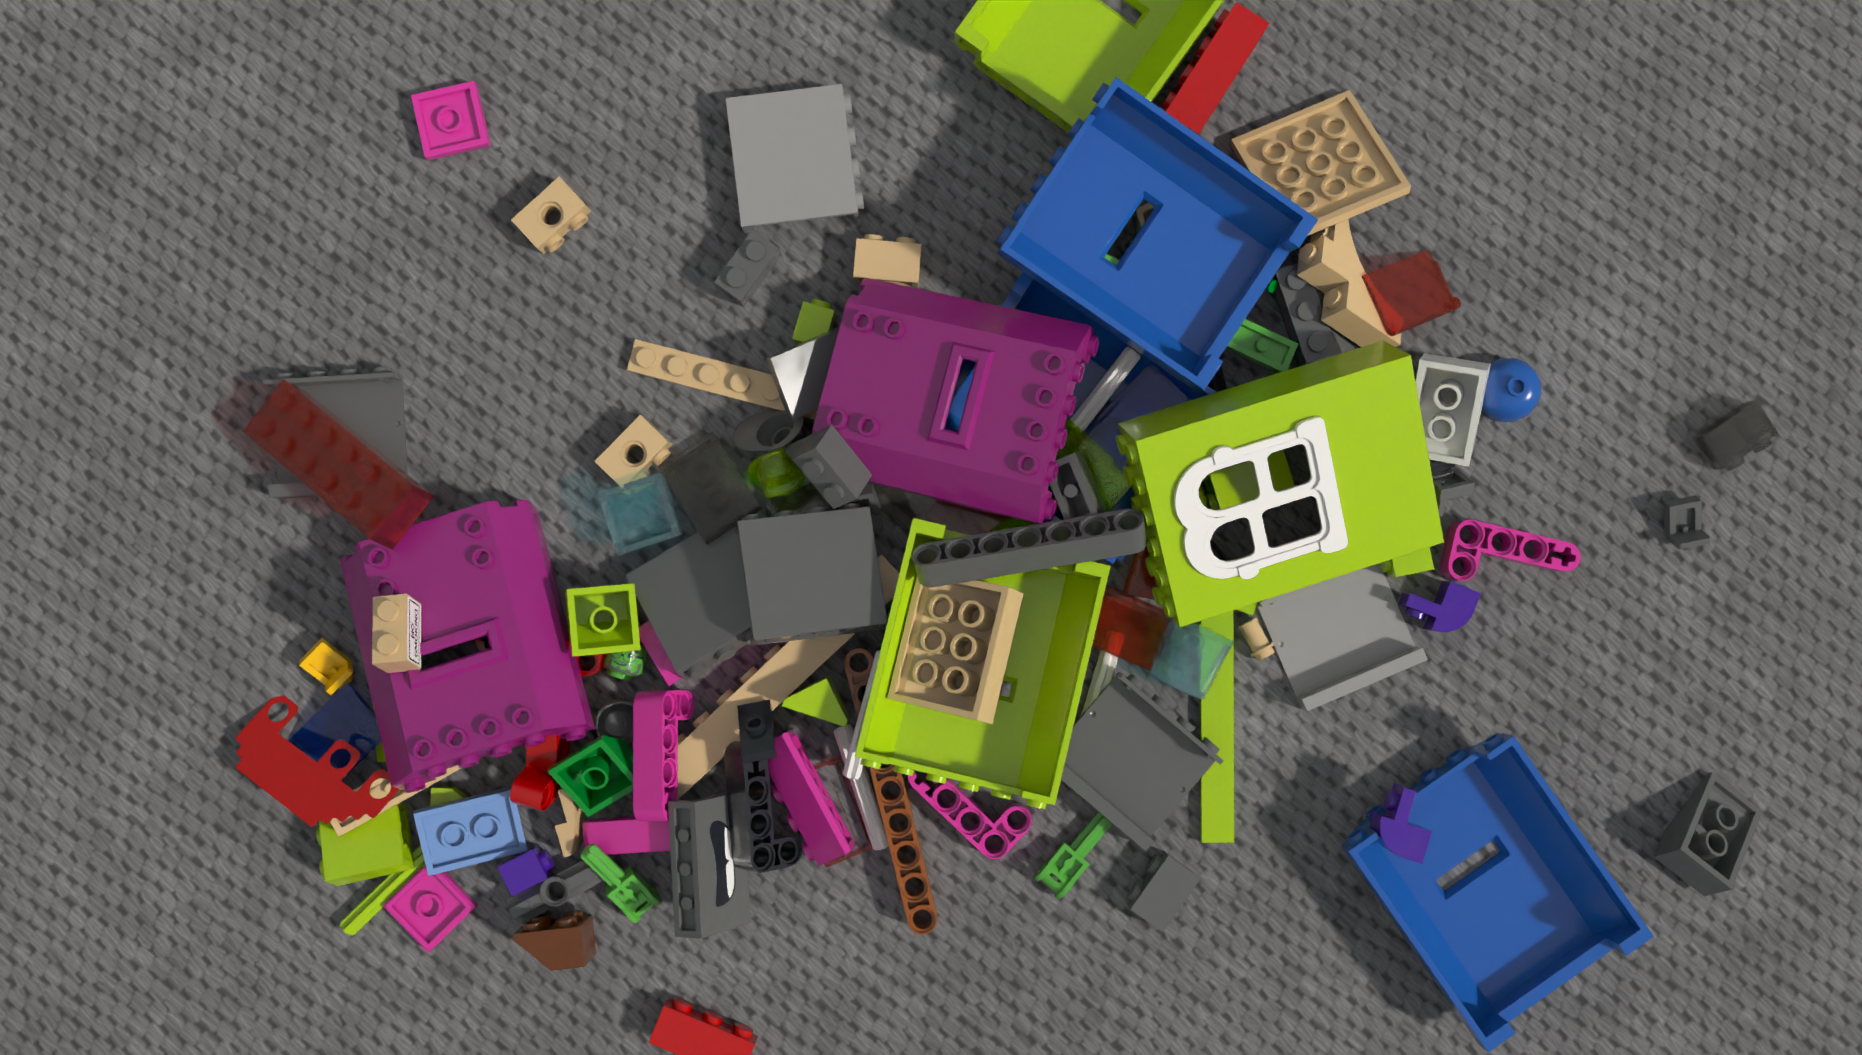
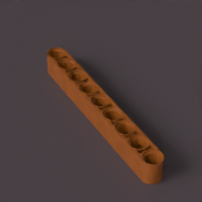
(891, 805)

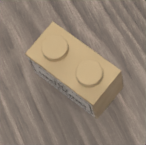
(396, 633)

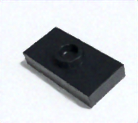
(756, 731)

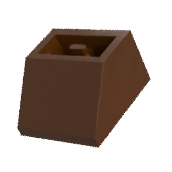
(559, 941)

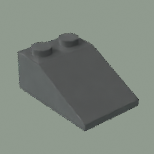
(1709, 836)

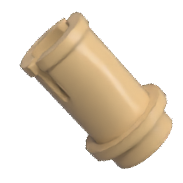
(1256, 639)

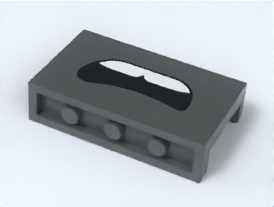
(706, 884)

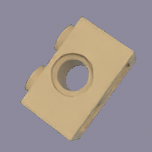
(533, 218)
(616, 457)

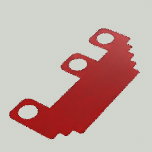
(296, 780)

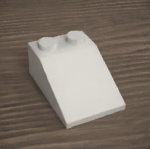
(1451, 405)

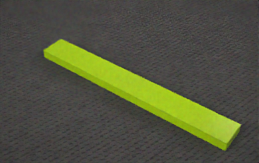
(1218, 727)

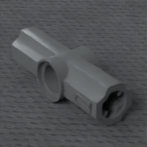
(541, 898)

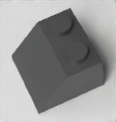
(830, 466)

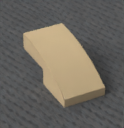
(570, 830)

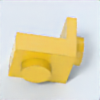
(328, 665)

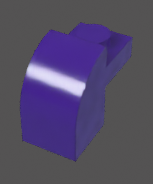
(1448, 612)
(1393, 828)

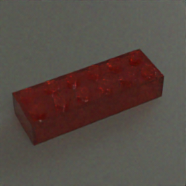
(338, 464)

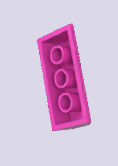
(807, 801)

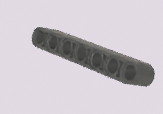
(1030, 548)

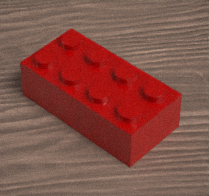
(1215, 67)

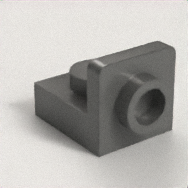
(1450, 486)

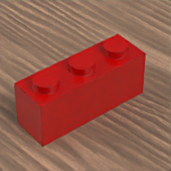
(698, 1033)

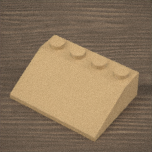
(956, 648)

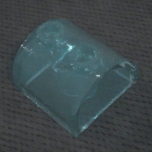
(640, 513)
(1190, 657)

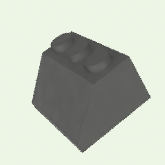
(1302, 314)

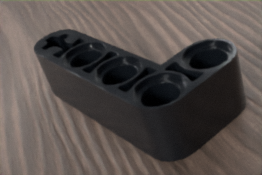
(754, 809)

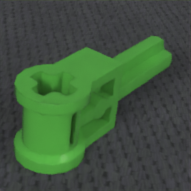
(1068, 861)
(624, 888)

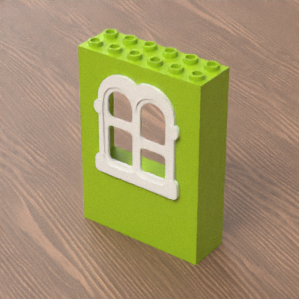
(1364, 463)

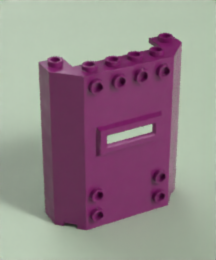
(898, 378)
(474, 578)

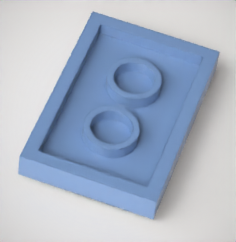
(469, 831)

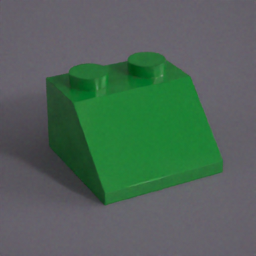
(596, 773)

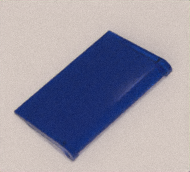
(1144, 395)
(341, 718)

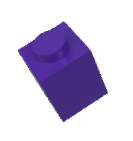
(526, 869)

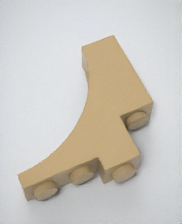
(1335, 270)

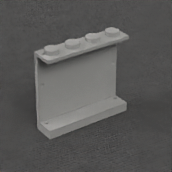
(793, 156)
(1339, 635)

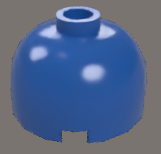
(1510, 390)

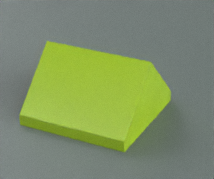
(820, 701)

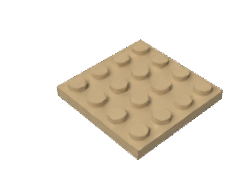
(1324, 160)

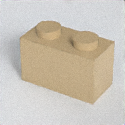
(888, 260)

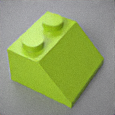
(602, 619)

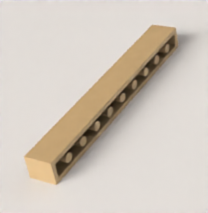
(775, 680)

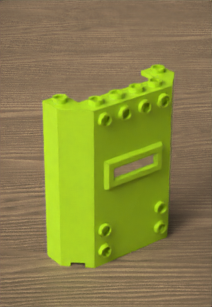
(1065, 49)
(1031, 727)

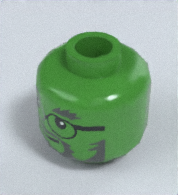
(625, 664)

